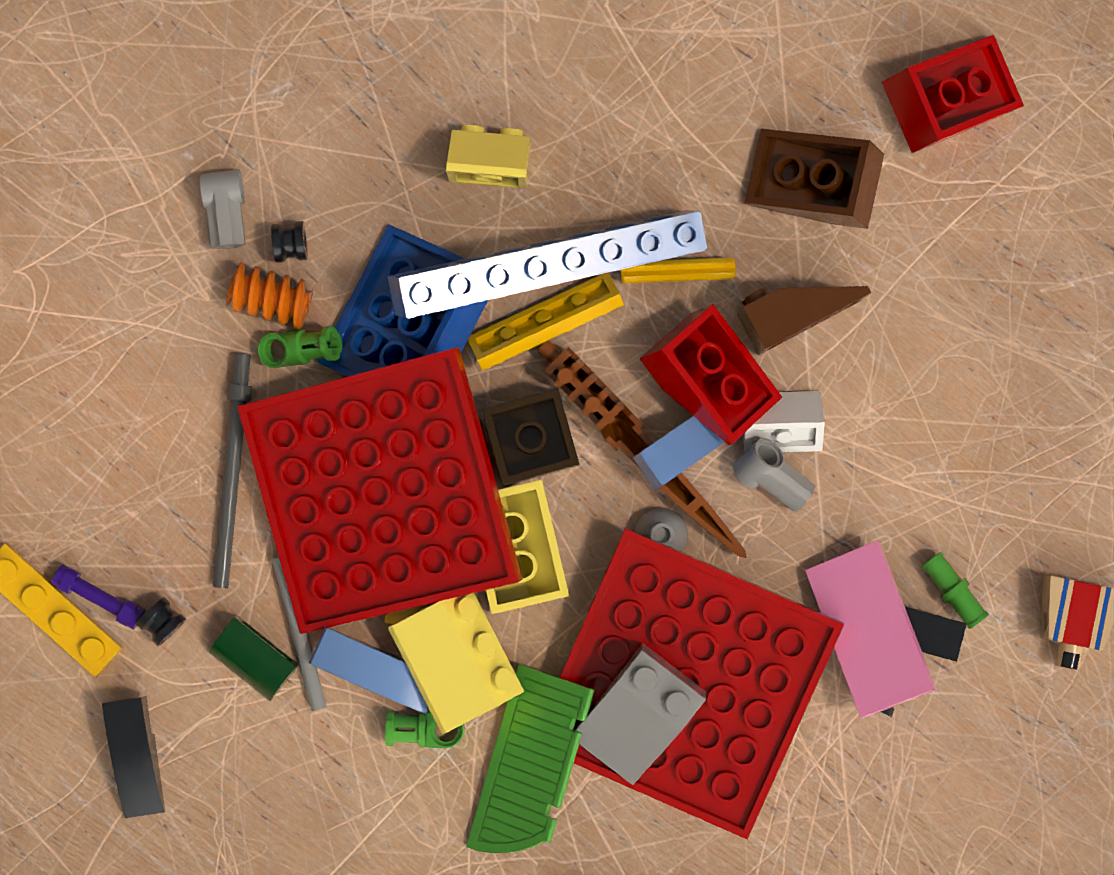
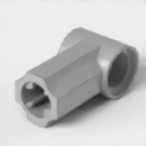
(222, 196)
(765, 467)

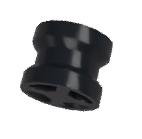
(289, 242)
(161, 621)

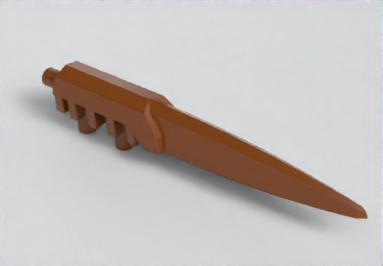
(624, 431)

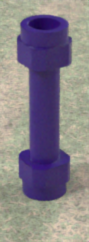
(69, 581)

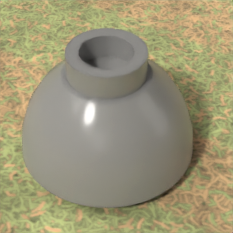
(664, 526)

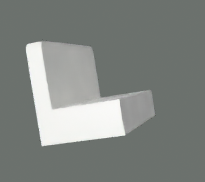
(792, 423)

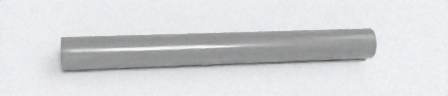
(302, 646)

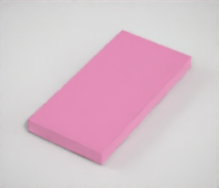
(877, 638)

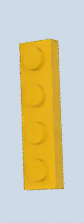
(545, 321)
(55, 613)

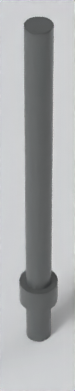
(239, 394)

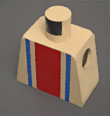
(1076, 617)

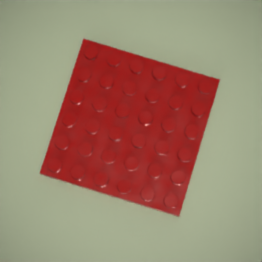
(380, 491)
(731, 638)

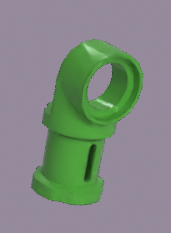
(293, 344)
(423, 734)

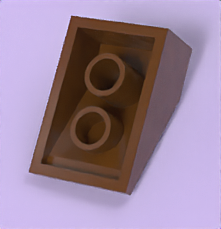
(815, 177)
(790, 311)

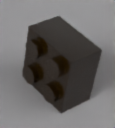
(530, 437)

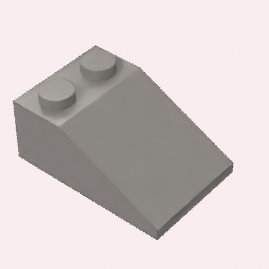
(640, 714)

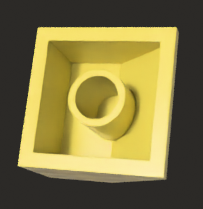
(488, 157)

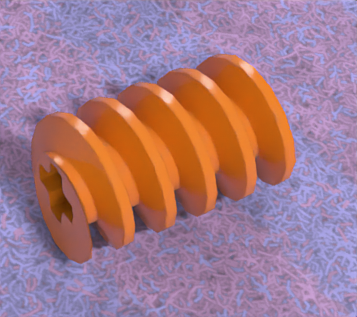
(269, 296)

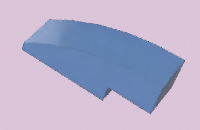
(676, 451)
(367, 668)

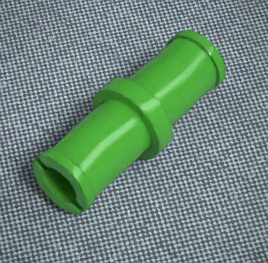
(955, 590)

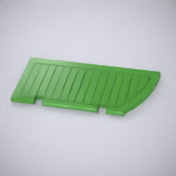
(530, 763)

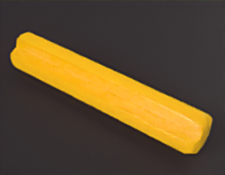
(681, 270)

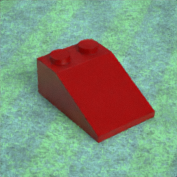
(952, 93)
(711, 374)

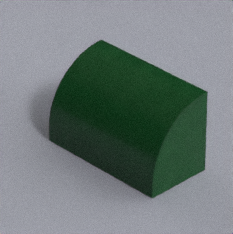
(253, 658)

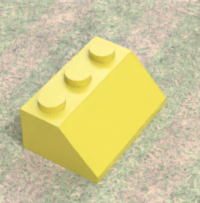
(535, 550)
(456, 660)

